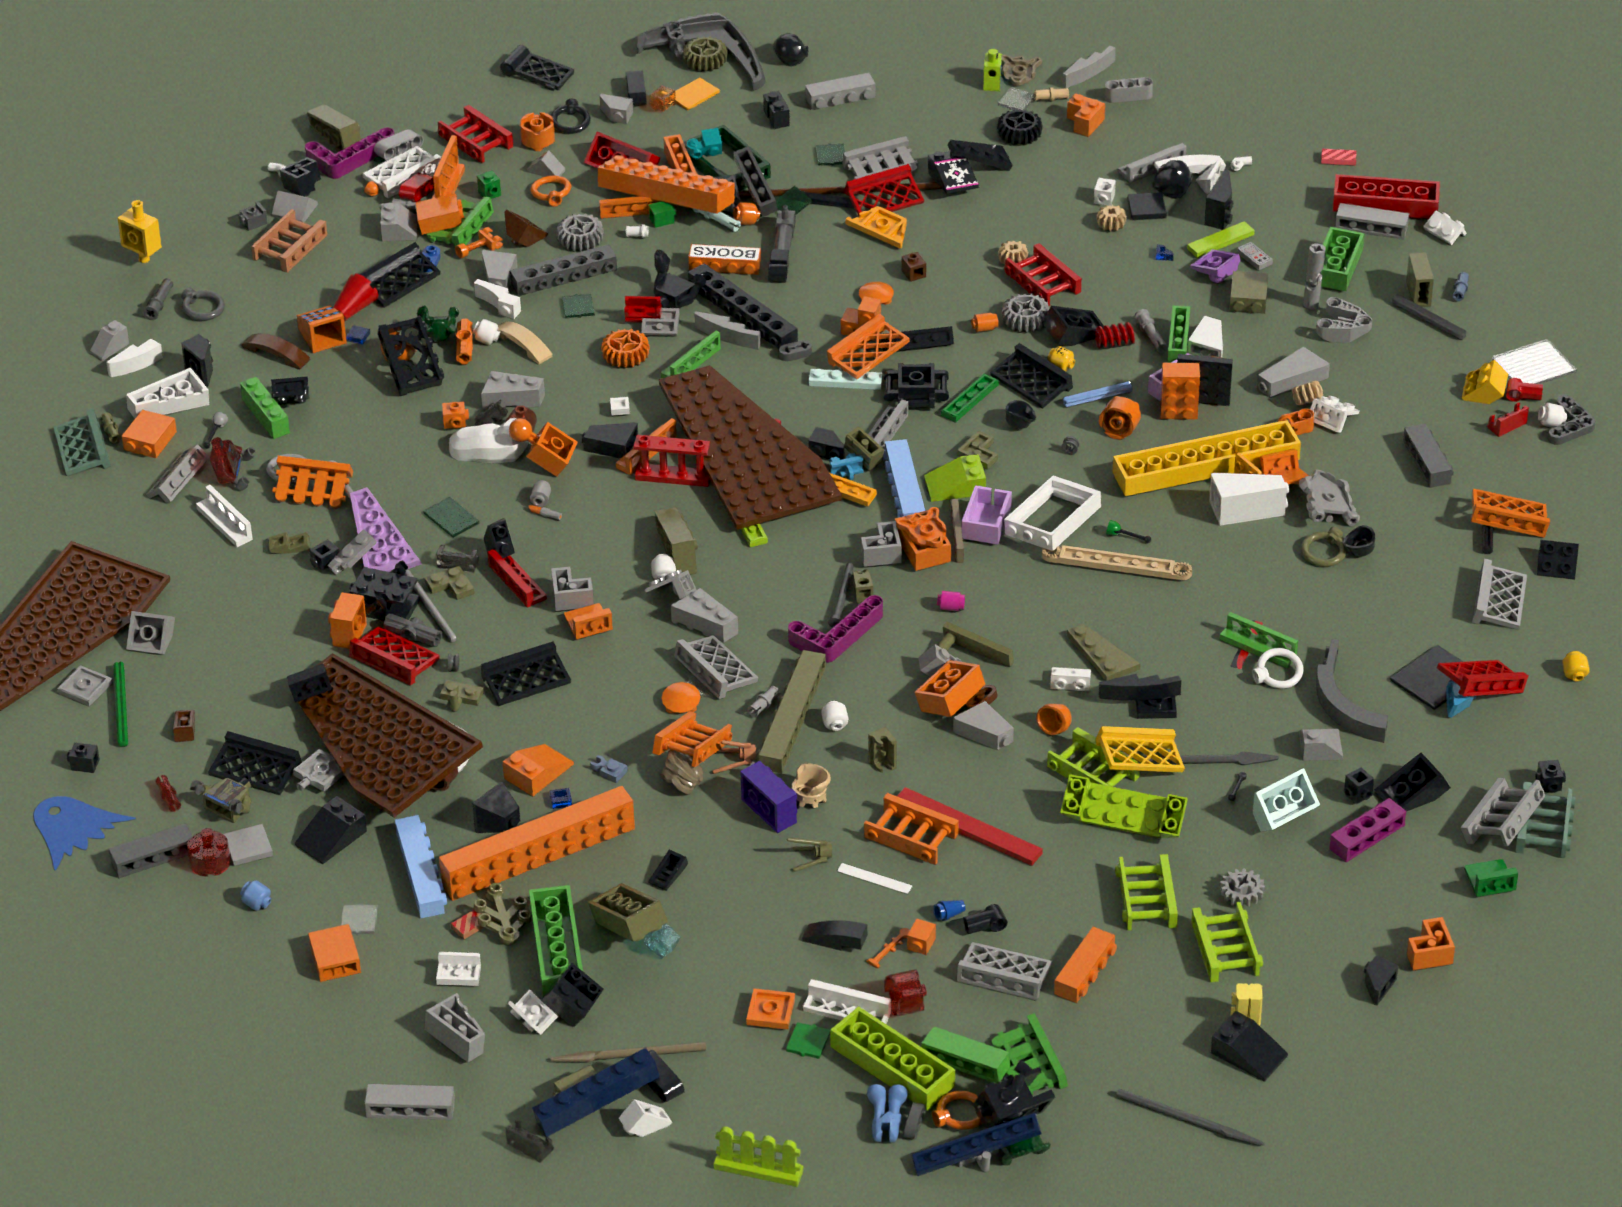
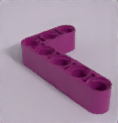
(347, 159)
(840, 636)

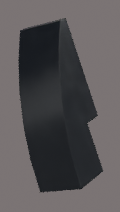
(836, 934)

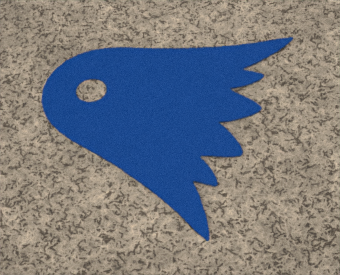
(72, 825)

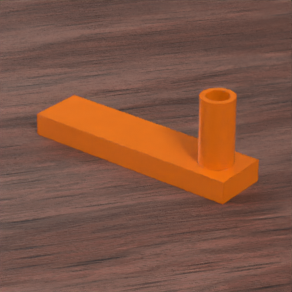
(625, 206)

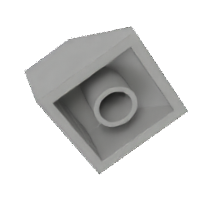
(398, 223)
(150, 632)

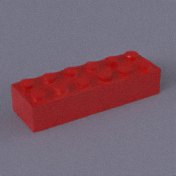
(1409, 196)

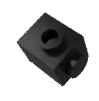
(83, 757)

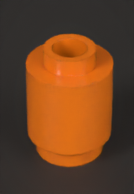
(984, 322)

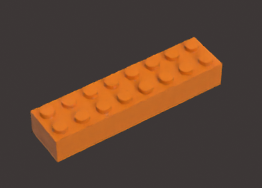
(666, 184)

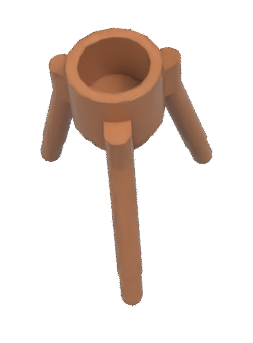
(746, 752)

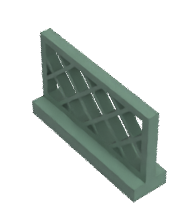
(94, 439)

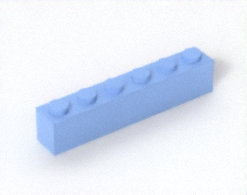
(903, 478)
(420, 866)

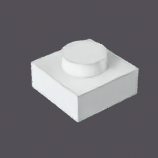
(619, 406)

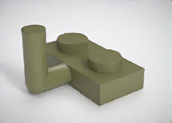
(461, 693)

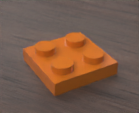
(770, 1009)

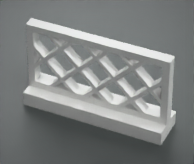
(391, 184)

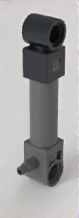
(780, 253)

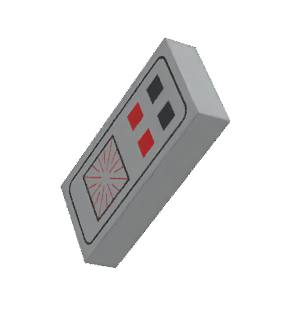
(1254, 256)

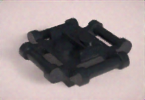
(916, 384)

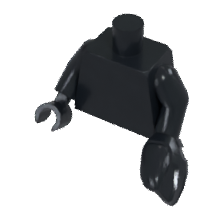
(672, 289)

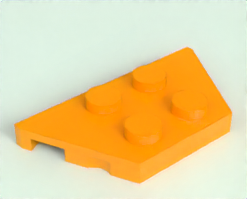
(881, 225)

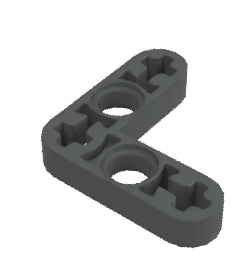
(1581, 423)

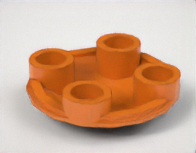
(878, 291)
(681, 698)

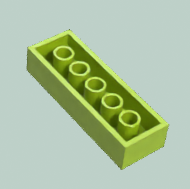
(892, 1057)

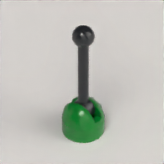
(1114, 529)

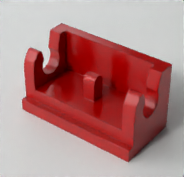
(642, 307)
(1509, 421)

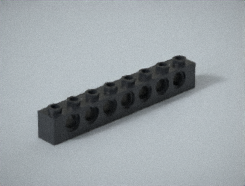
(744, 307)

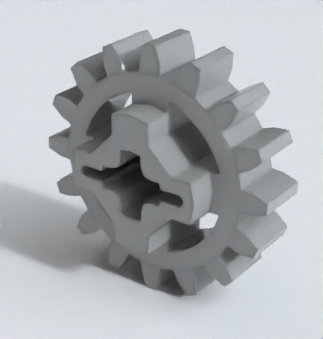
(1242, 887)

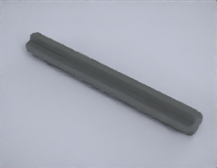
(1429, 316)

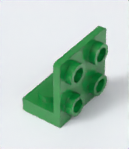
(1491, 877)

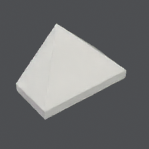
(1209, 177)

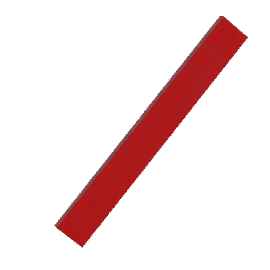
(979, 830)

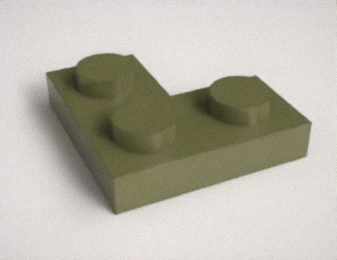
(979, 445)
(450, 579)

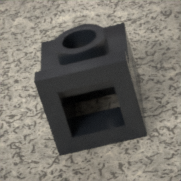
(323, 554)

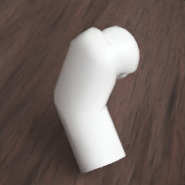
(1238, 162)
(275, 167)

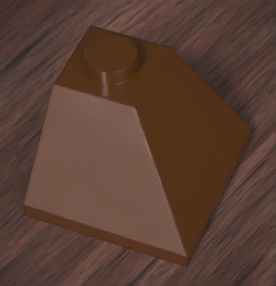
(522, 230)

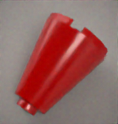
(355, 296)

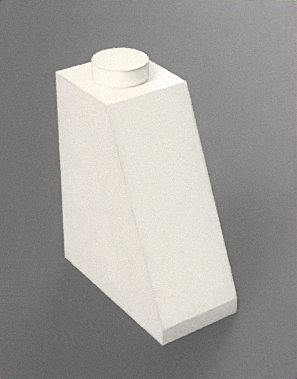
(1206, 338)

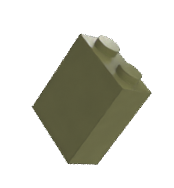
(1420, 279)
(1249, 292)

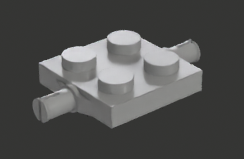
(318, 770)

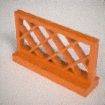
(448, 171)
(859, 340)
(1504, 518)

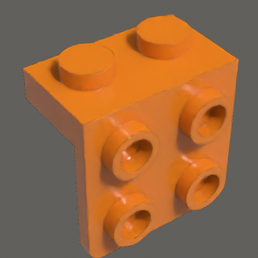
(1284, 464)

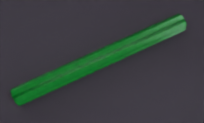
(120, 704)

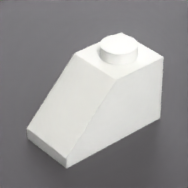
(643, 1118)

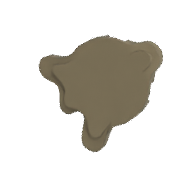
(1018, 70)

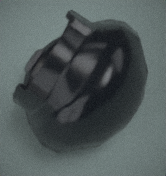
(790, 49)
(1173, 179)

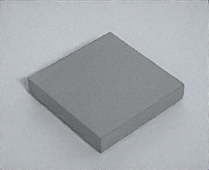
(84, 685)
(248, 844)

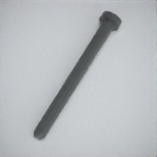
(836, 617)

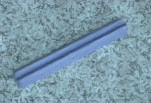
(1097, 394)

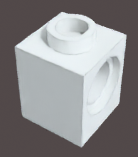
(1104, 191)

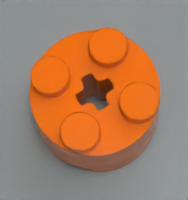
(537, 131)
(1120, 417)

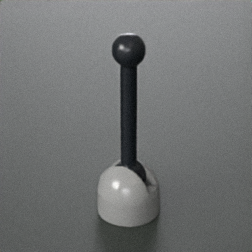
(219, 420)

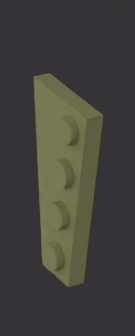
(1101, 653)

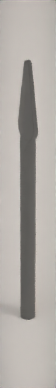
(1242, 758)
(1227, 1131)

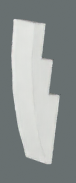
(1196, 163)

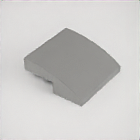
(666, 325)

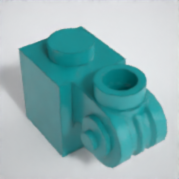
(709, 145)

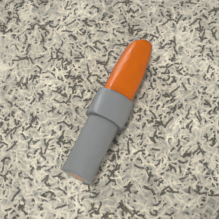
(545, 512)

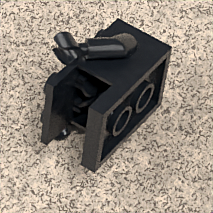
(386, 592)
(1011, 1097)

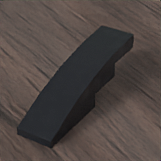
(1145, 688)

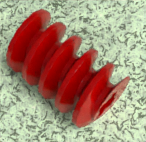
(1114, 333)

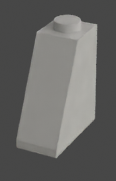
(498, 267)
(984, 726)

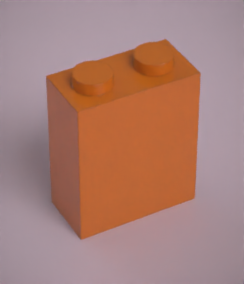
(439, 213)
(149, 434)
(334, 952)

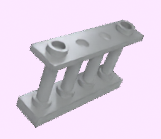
(1495, 800)

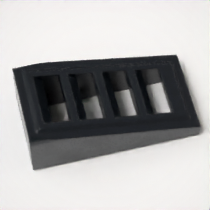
(670, 857)

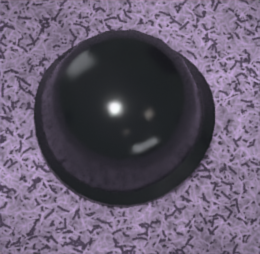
(1019, 414)
(1360, 541)

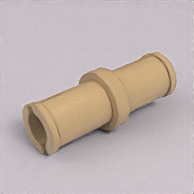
(1051, 94)

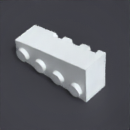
(169, 395)

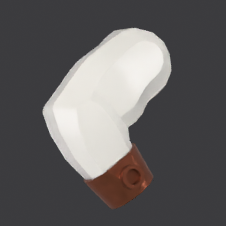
(490, 441)

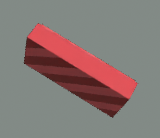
(1338, 157)

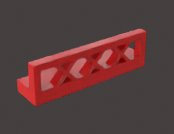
(516, 582)

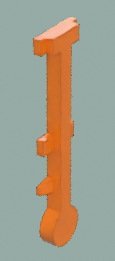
(889, 947)

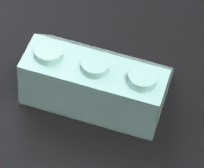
(1284, 801)

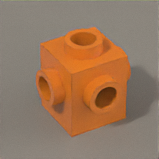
(454, 415)

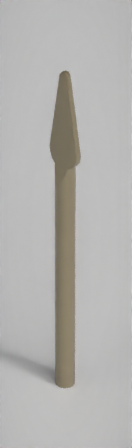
(588, 1056)

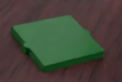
(808, 1040)

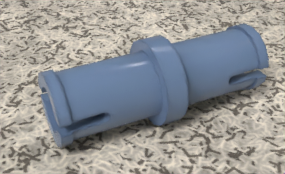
(1460, 286)

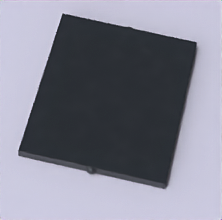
(1424, 679)

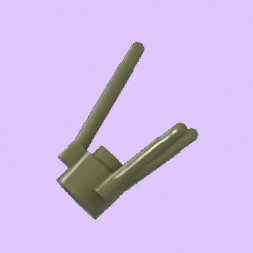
(821, 849)

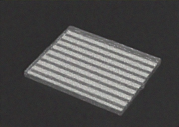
(1535, 363)

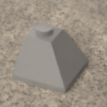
(1320, 744)

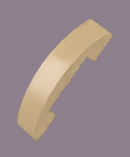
(527, 340)

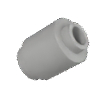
(540, 493)

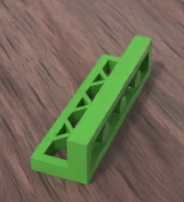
(695, 356)
(1256, 644)

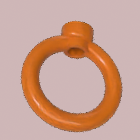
(548, 197)
(942, 1116)

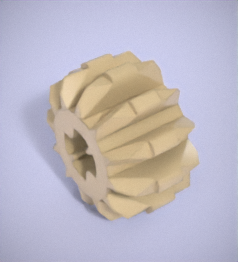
(1111, 218)
(1014, 250)
(1307, 392)

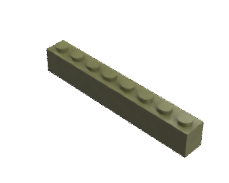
(792, 710)

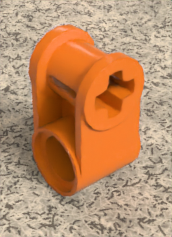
(1301, 421)

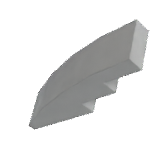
(1086, 69)
(729, 331)

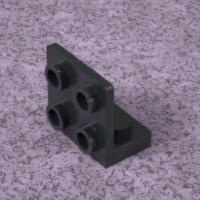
(309, 682)

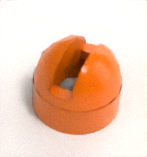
(371, 188)

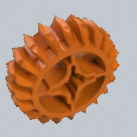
(625, 348)

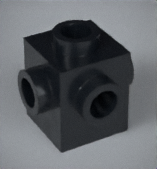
(1550, 775)
(1359, 785)

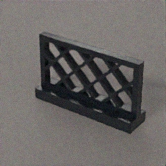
(391, 267)
(1041, 368)
(519, 663)
(261, 751)

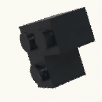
(300, 176)

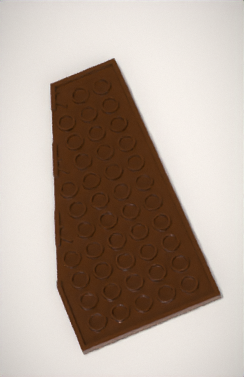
(751, 457)
(69, 613)
(383, 739)

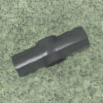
(413, 629)

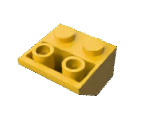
(1485, 383)

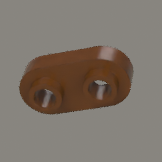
(986, 693)

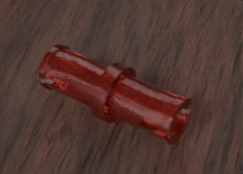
(168, 793)

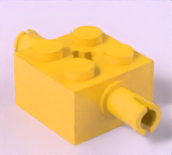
(139, 232)

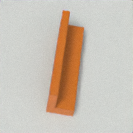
(629, 462)

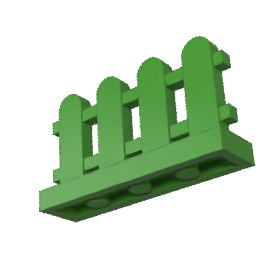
(474, 217)
(1032, 1048)

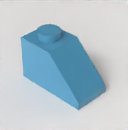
(1455, 701)

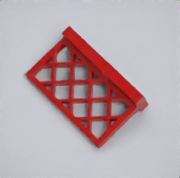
(880, 179)
(389, 662)
(1484, 677)

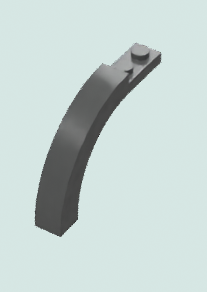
(1340, 709)

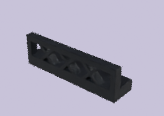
(925, 338)

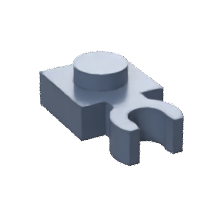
(610, 770)

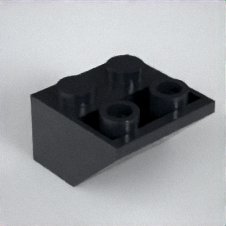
(572, 995)

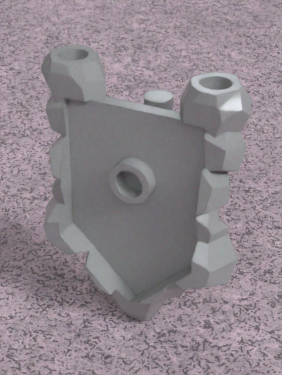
(1327, 497)

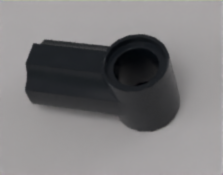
(991, 918)

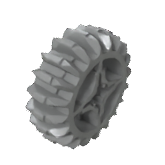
(580, 232)
(1025, 312)

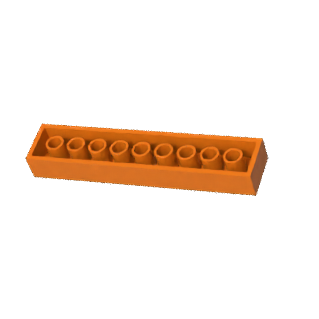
(537, 843)

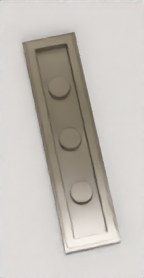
(957, 531)

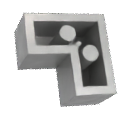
(883, 548)
(570, 592)

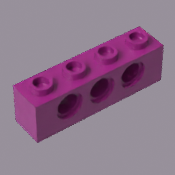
(1367, 830)

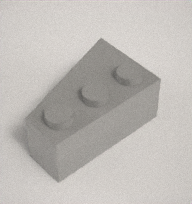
(513, 390)
(705, 614)
(455, 1028)

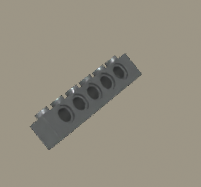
(563, 270)

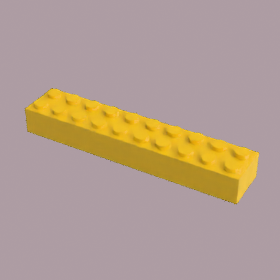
(1200, 457)

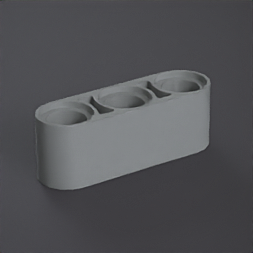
(1128, 90)
(397, 144)

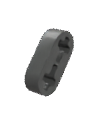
(795, 350)
(914, 1120)

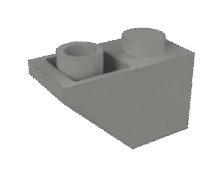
(934, 659)

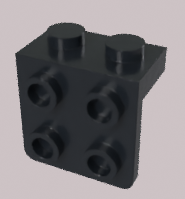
(290, 389)

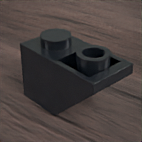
(826, 444)
(498, 538)

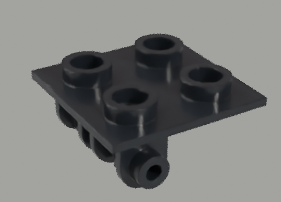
(1557, 559)

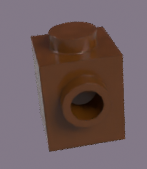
(913, 266)

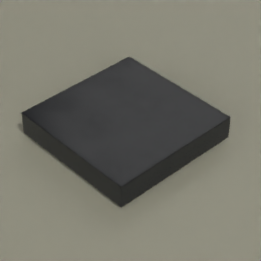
(1147, 206)
(1156, 708)

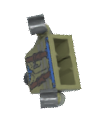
(225, 798)

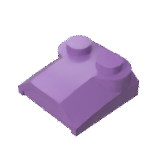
(1217, 264)

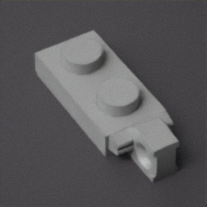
(352, 552)

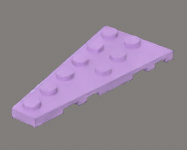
(390, 543)

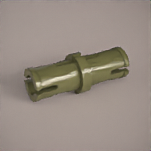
(110, 428)

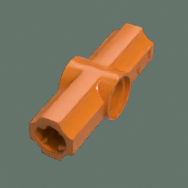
(464, 341)

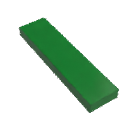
(969, 397)

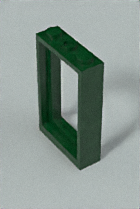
(736, 144)

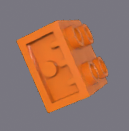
(589, 620)

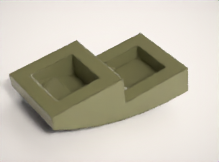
(284, 544)

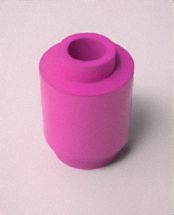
(951, 601)

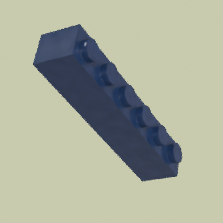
(595, 1092)

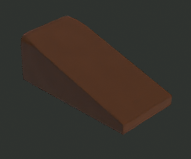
(184, 725)

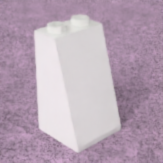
(1247, 497)

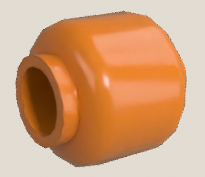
(746, 213)

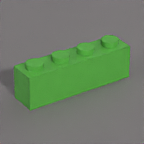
(1178, 332)
(264, 407)
(967, 1054)

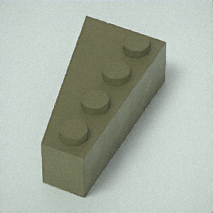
(334, 126)
(677, 539)

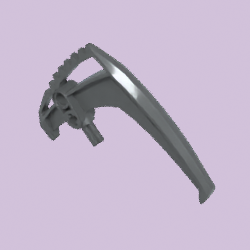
(713, 25)

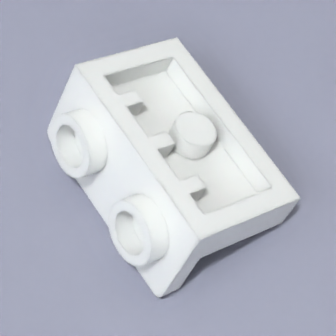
(1070, 679)

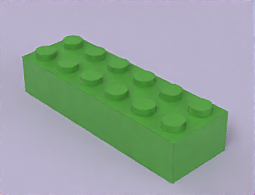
(554, 932)

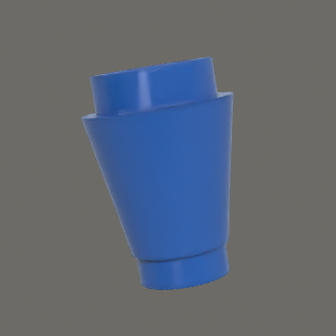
(947, 909)

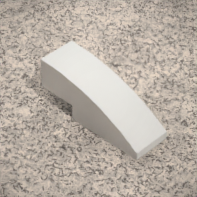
(135, 358)

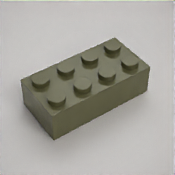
(628, 912)

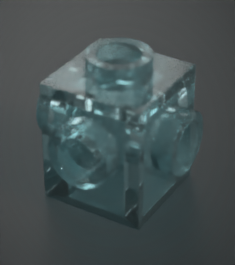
(662, 940)

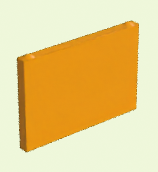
(695, 93)

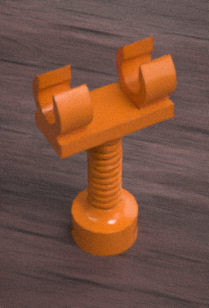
(485, 238)

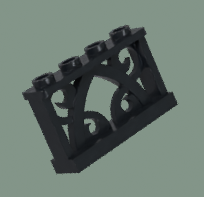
(403, 377)

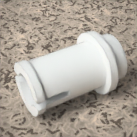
(637, 231)

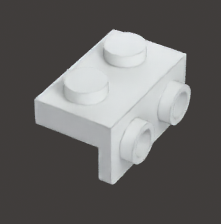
(1444, 227)
(458, 968)
(534, 1012)

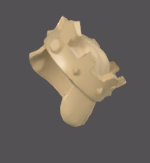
(811, 784)

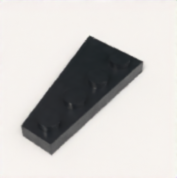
(984, 153)

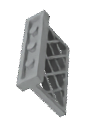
(1486, 592)
(707, 671)
(1002, 978)

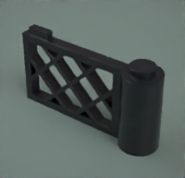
(520, 60)

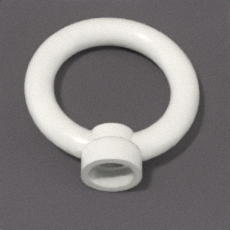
(1261, 673)

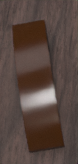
(275, 345)

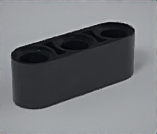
(636, 87)
(668, 1084)

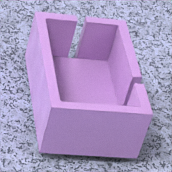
(986, 521)

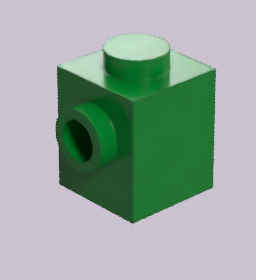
(489, 185)
(661, 214)

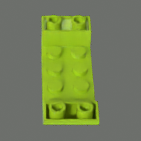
(1123, 808)

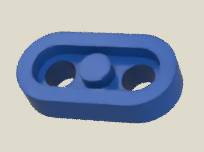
(433, 254)

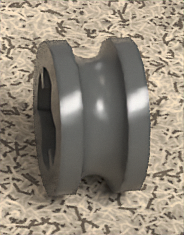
(1068, 449)
(453, 662)

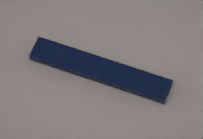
(976, 1143)

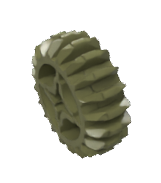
(704, 53)

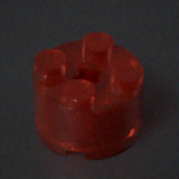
(209, 852)
(905, 992)

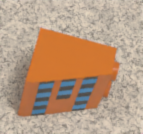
(322, 328)

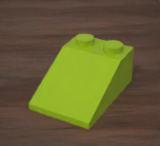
(955, 478)

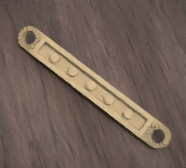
(1118, 562)

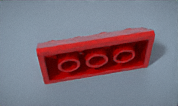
(606, 147)

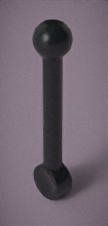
(1242, 776)

